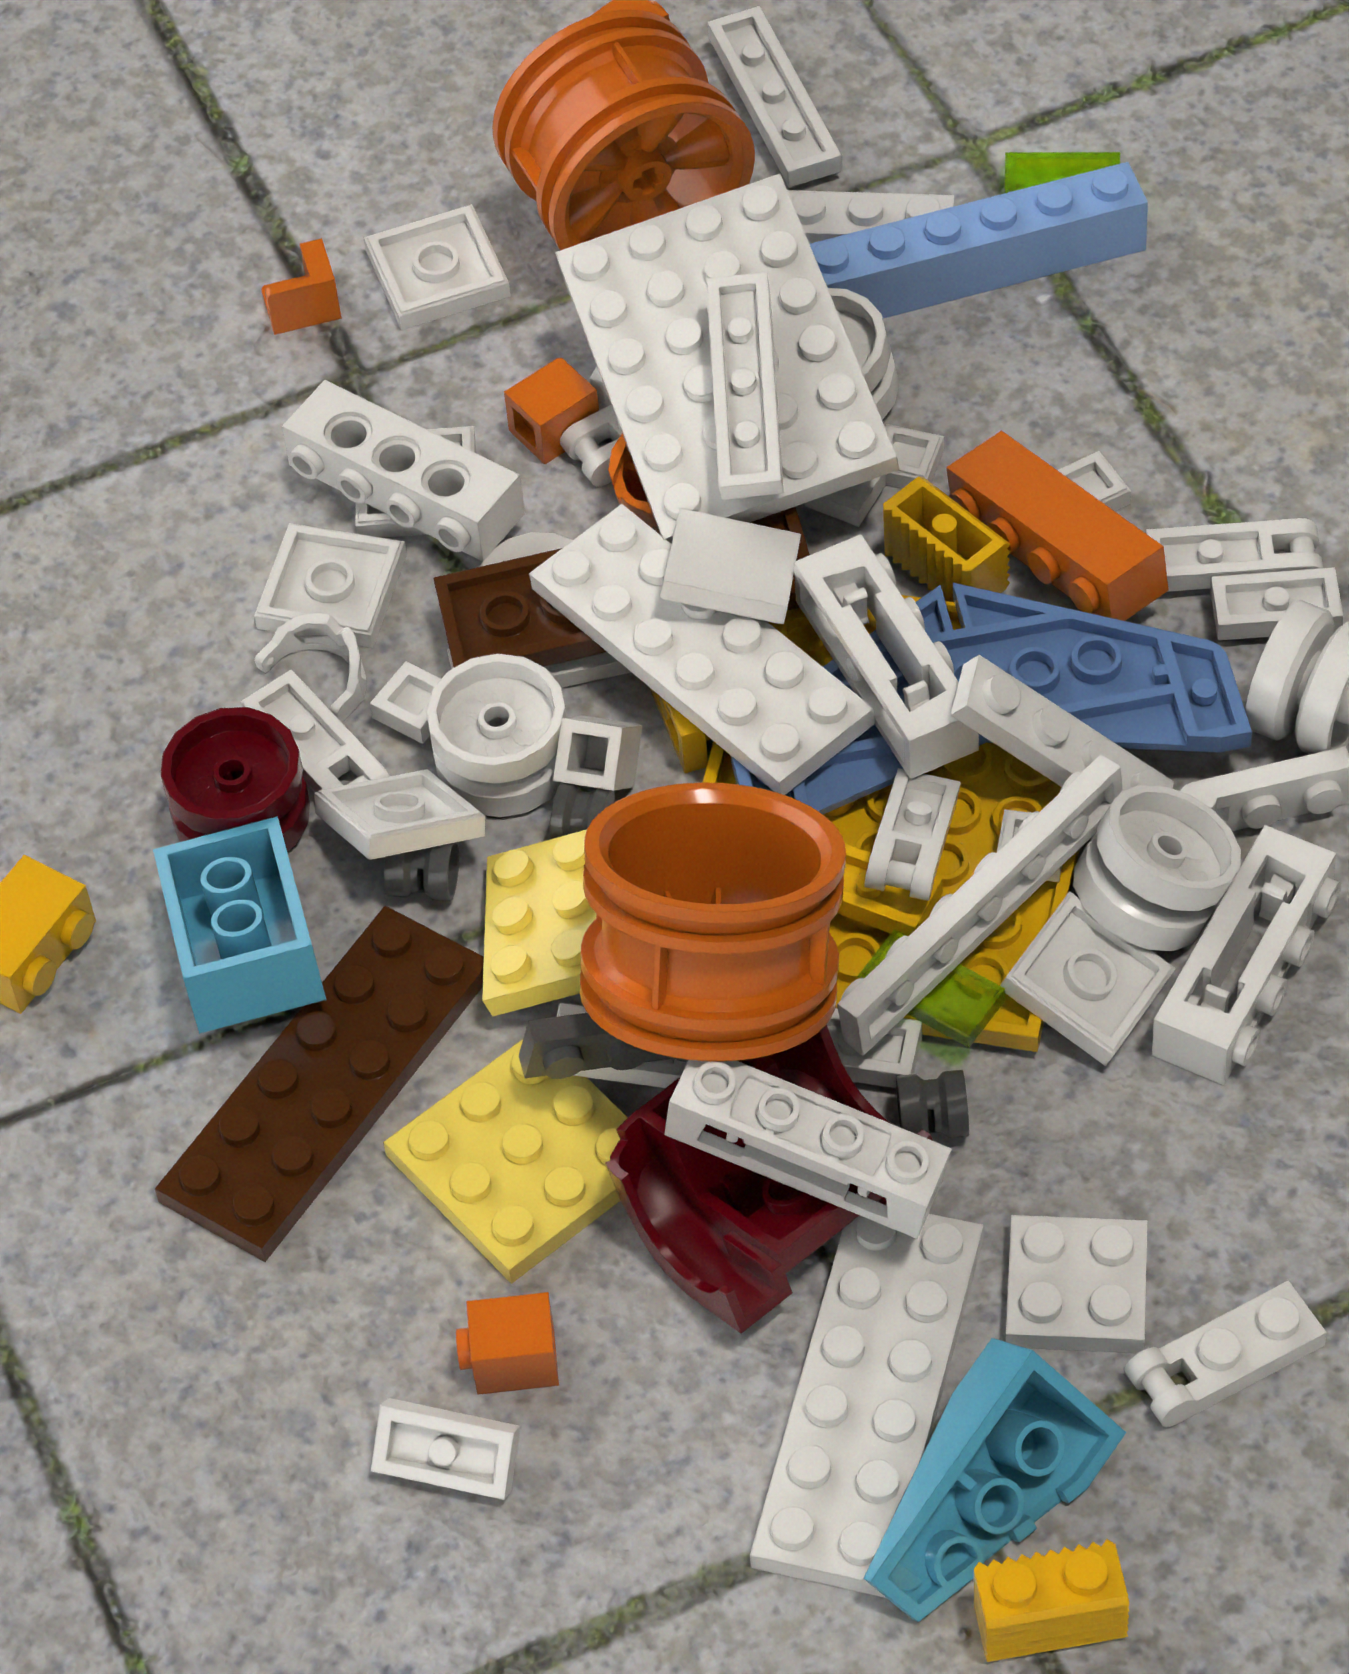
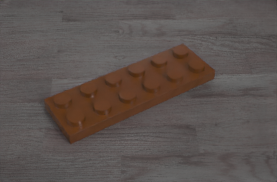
(500, 613)
(323, 1084)

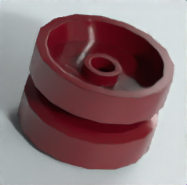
(234, 772)

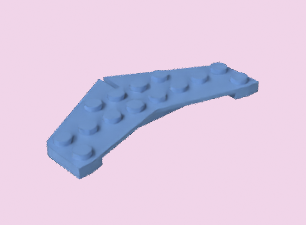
(1112, 674)

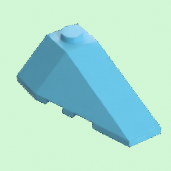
(996, 1464)

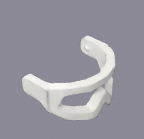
(340, 642)

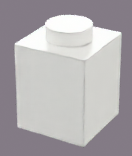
(597, 752)

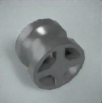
(576, 808)

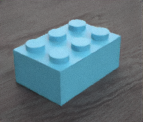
(238, 925)

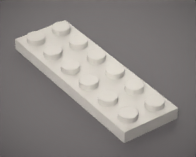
(716, 668)
(866, 1398)

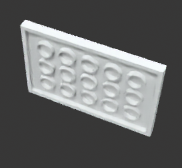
(650, 337)

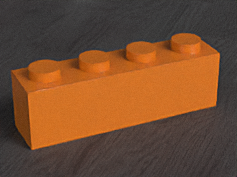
(1059, 529)

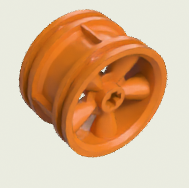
(617, 127)
(711, 921)

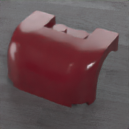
(719, 1225)

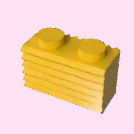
(943, 541)
(1050, 1601)

